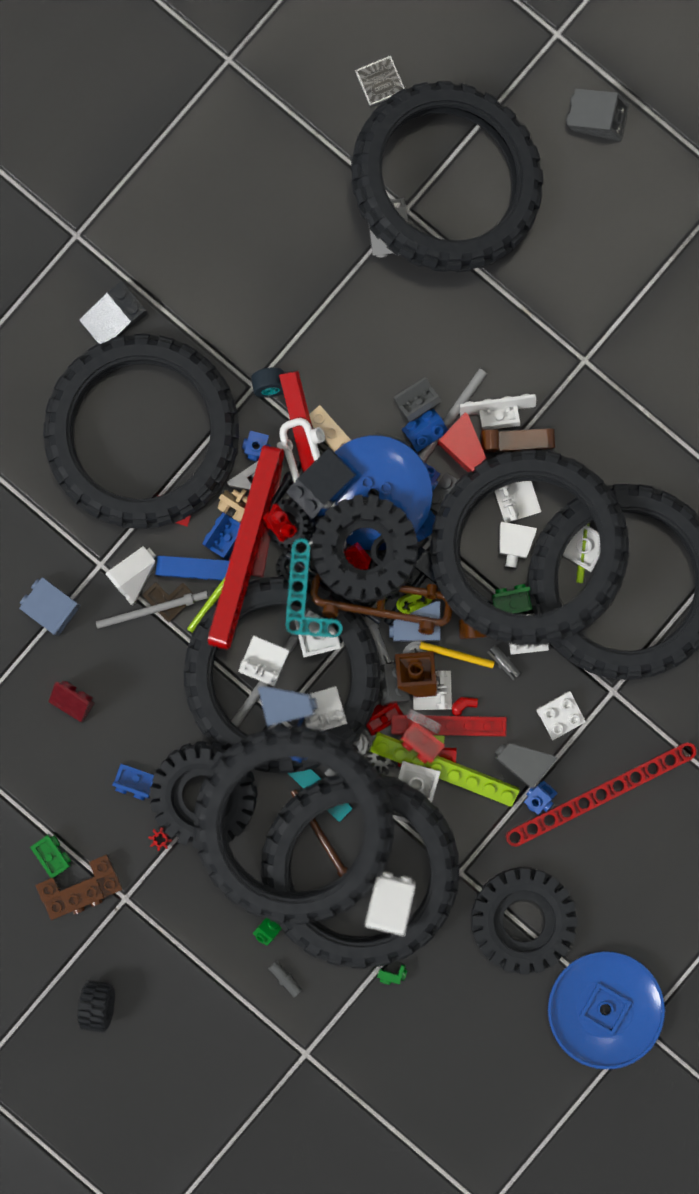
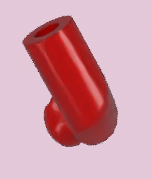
(463, 702)

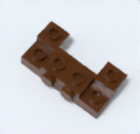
(77, 896)

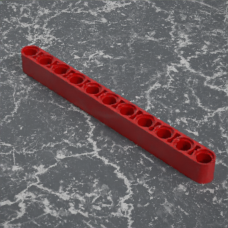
(246, 547)
(607, 786)

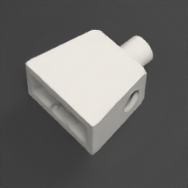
(515, 542)

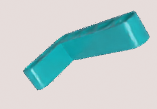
(301, 596)

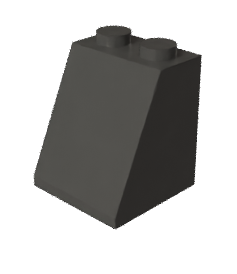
(598, 113)
(524, 762)

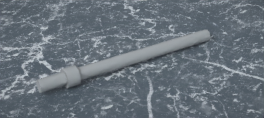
(188, 599)

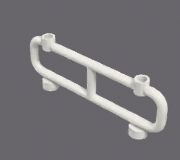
(314, 437)

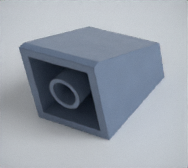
(49, 606)
(408, 631)
(285, 705)

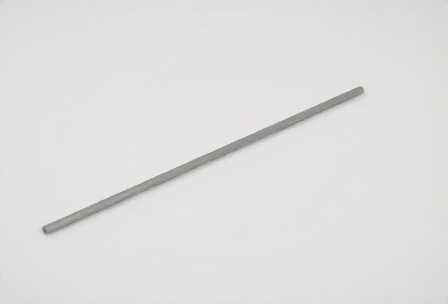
(424, 454)

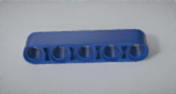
(191, 568)

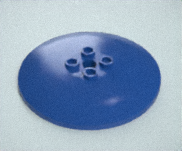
(394, 472)
(634, 1015)

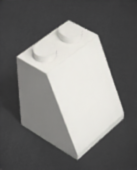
(390, 903)

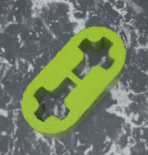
(413, 606)

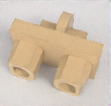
(235, 500)

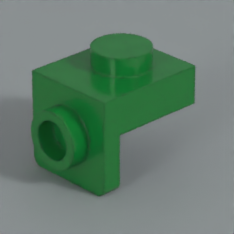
(267, 931)
(388, 977)

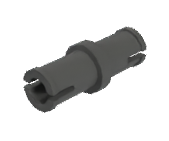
(504, 662)
(285, 979)

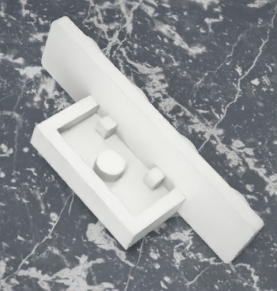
(499, 412)

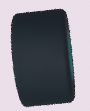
(267, 382)

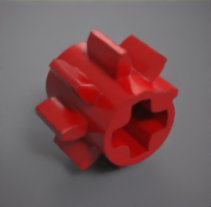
(156, 842)

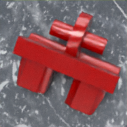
(279, 523)

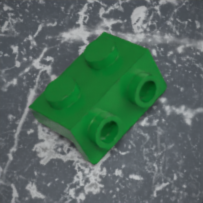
(514, 600)
(51, 856)

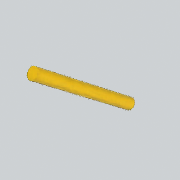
(456, 654)

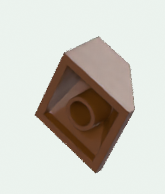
(416, 673)

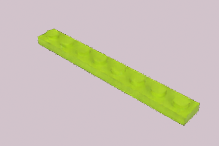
(449, 771)

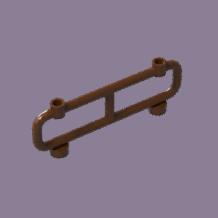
(426, 624)

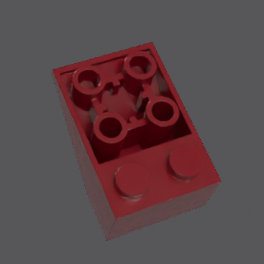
(70, 701)

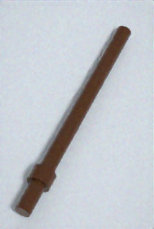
(326, 844)

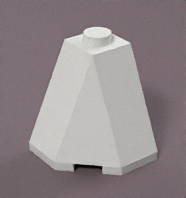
(133, 573)

